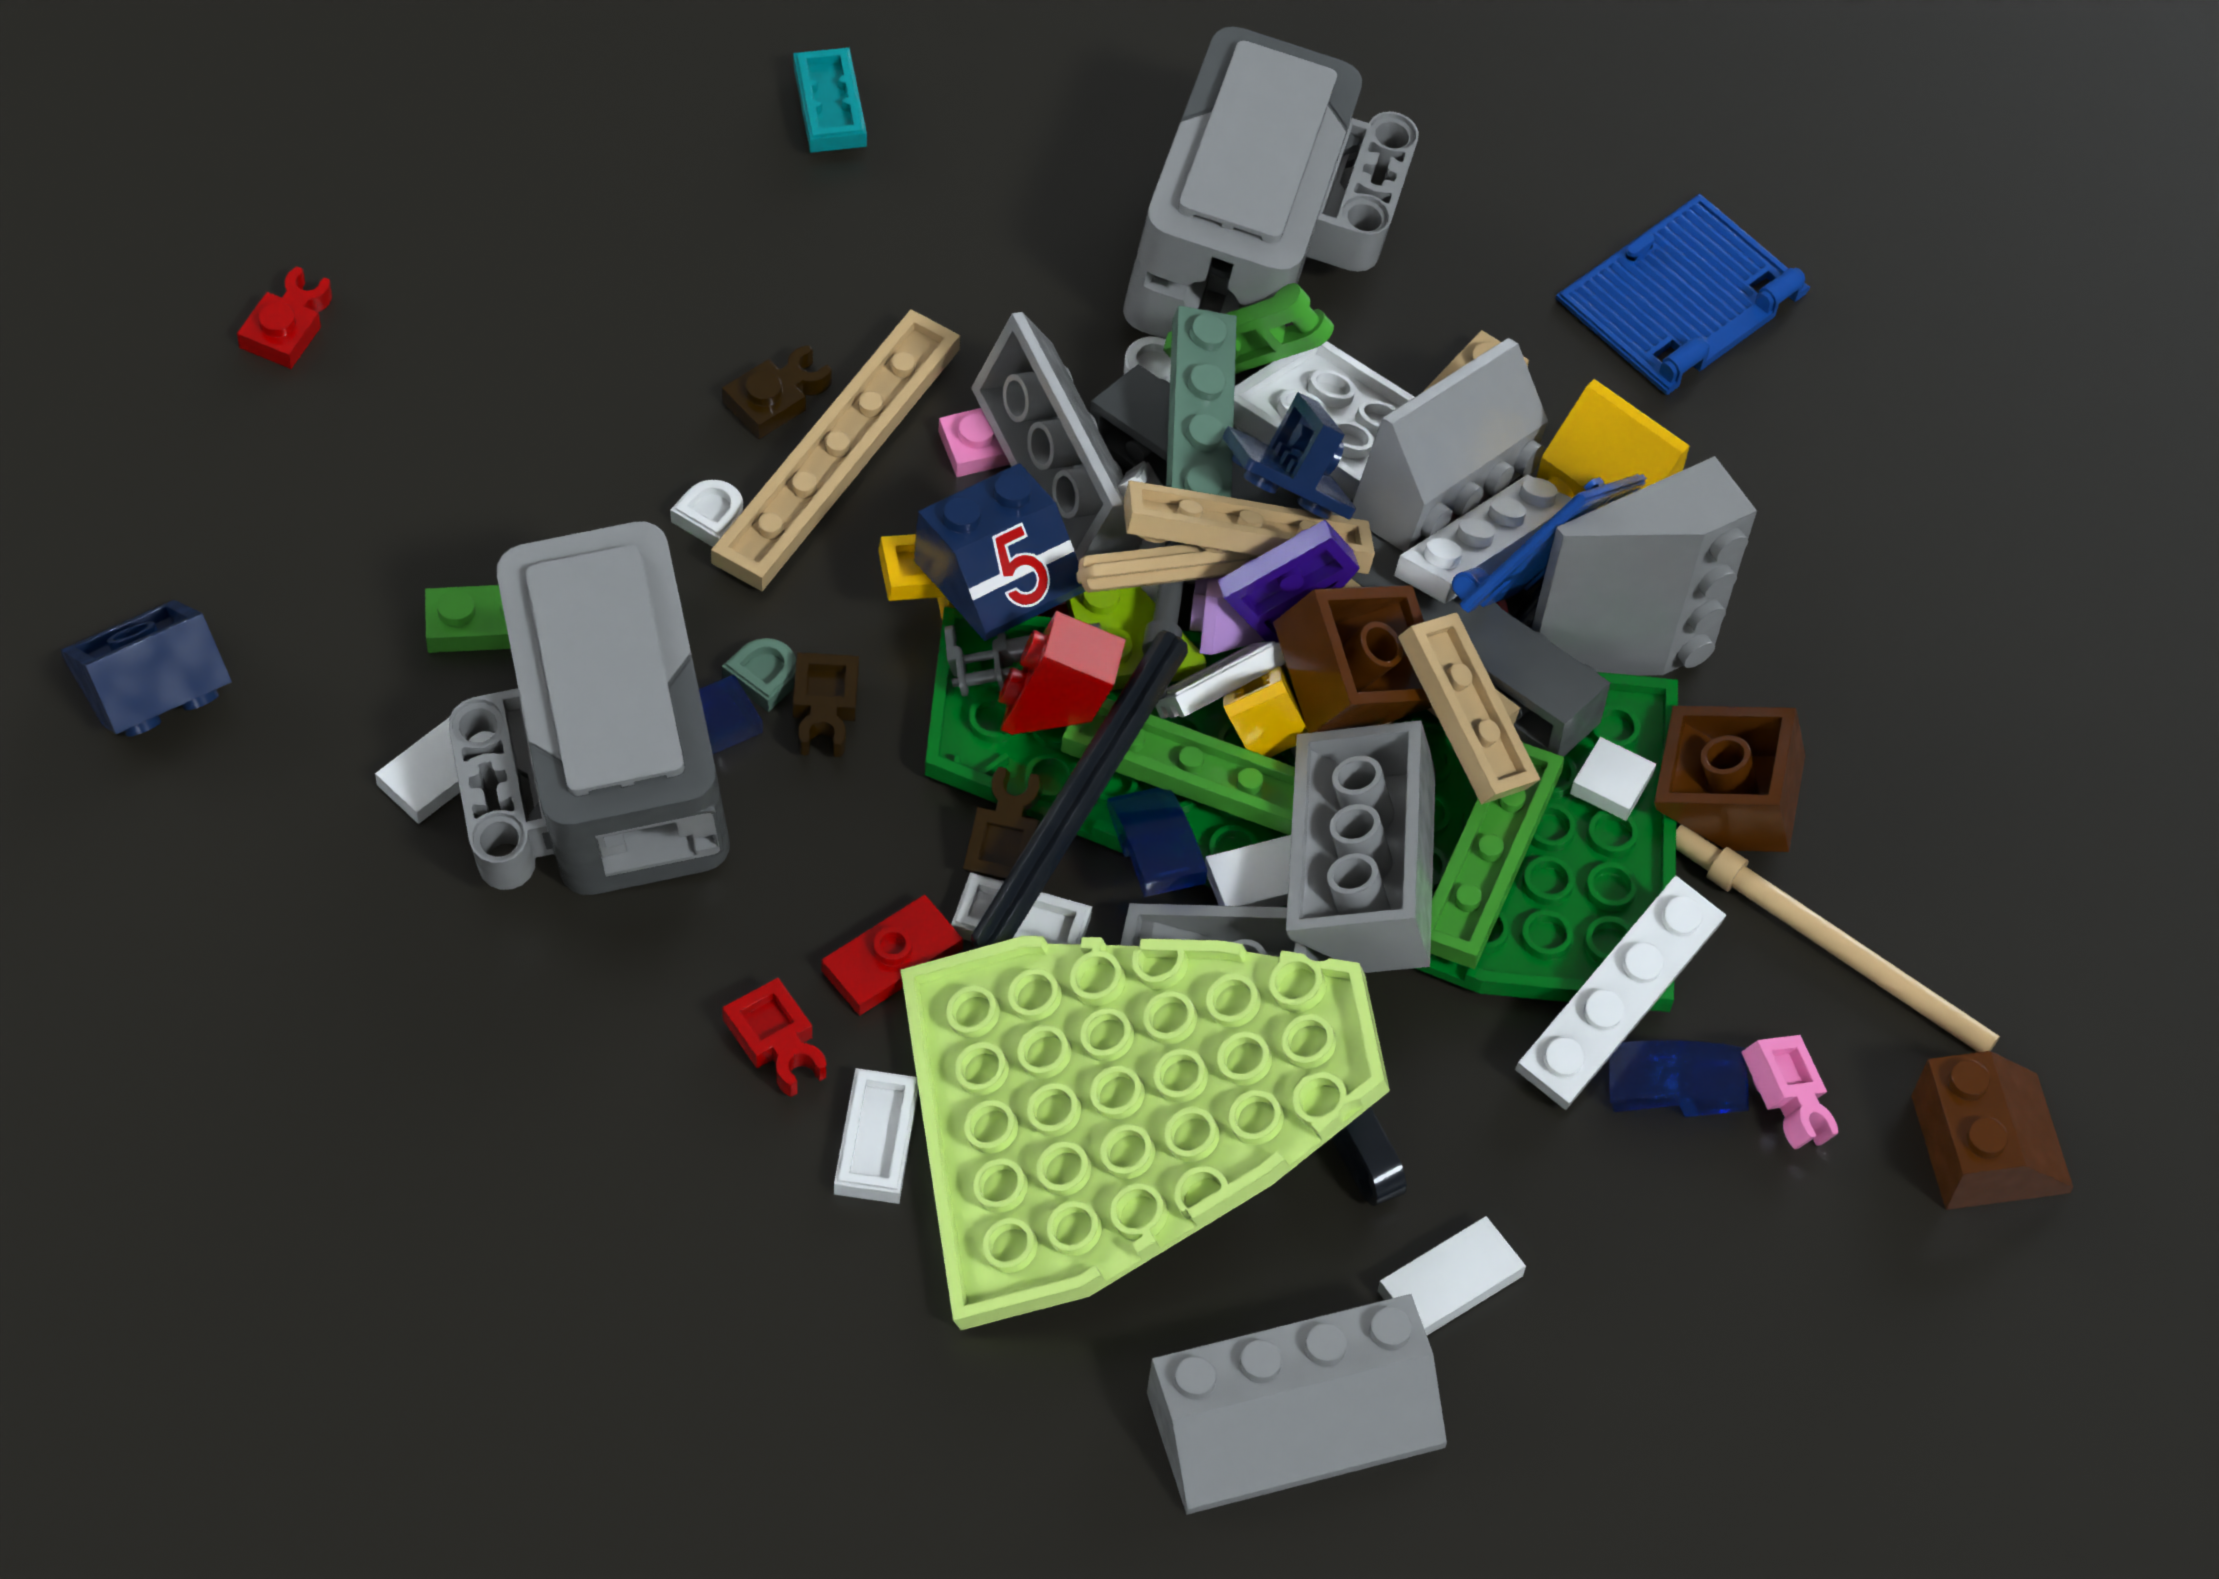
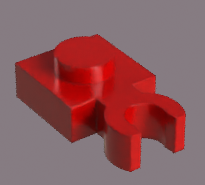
(287, 324)
(775, 1029)

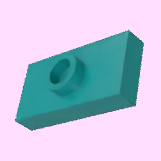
(830, 100)

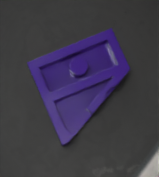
(1286, 574)

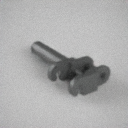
(1004, 653)

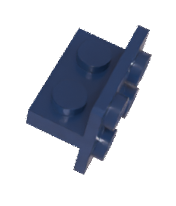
(1297, 458)

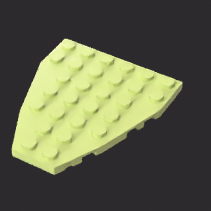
(1120, 1100)

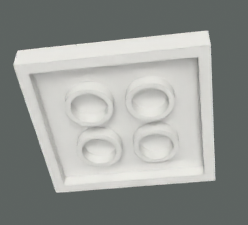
(1344, 388)

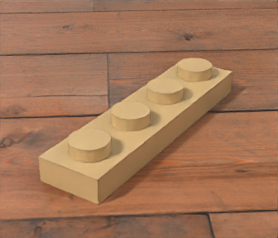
(1229, 523)

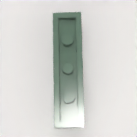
(1201, 401)

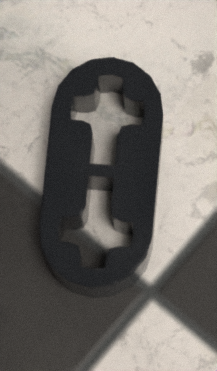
(1371, 1159)

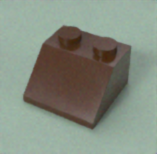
(1349, 656)
(1733, 774)
(1988, 1131)

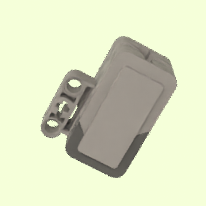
(1260, 181)
(598, 722)

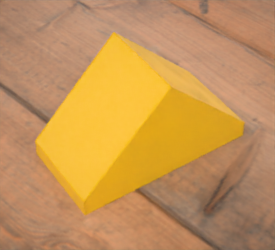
(1266, 714)

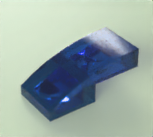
(1157, 840)
(1686, 1074)

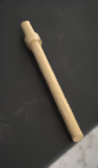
(1731, 871)

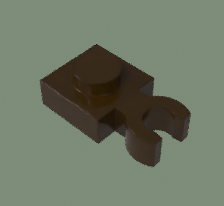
(773, 396)
(825, 697)
(1002, 834)

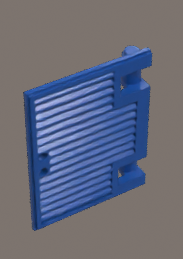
(1682, 292)
(1529, 563)

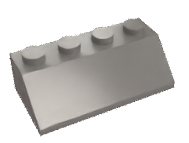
(1053, 436)
(1452, 448)
(1363, 845)
(1297, 1403)

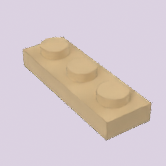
(1469, 708)

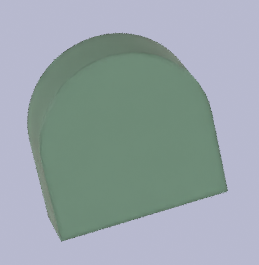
(763, 670)

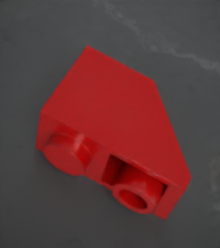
(1062, 678)

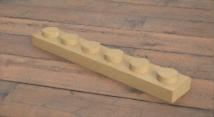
(835, 450)

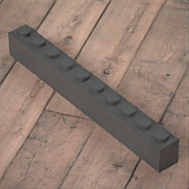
(1554, 691)

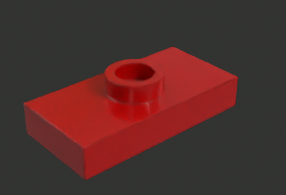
(871, 964)

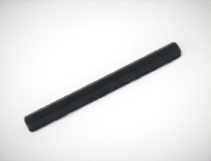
(1081, 790)

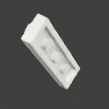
(1480, 537)
(1620, 992)

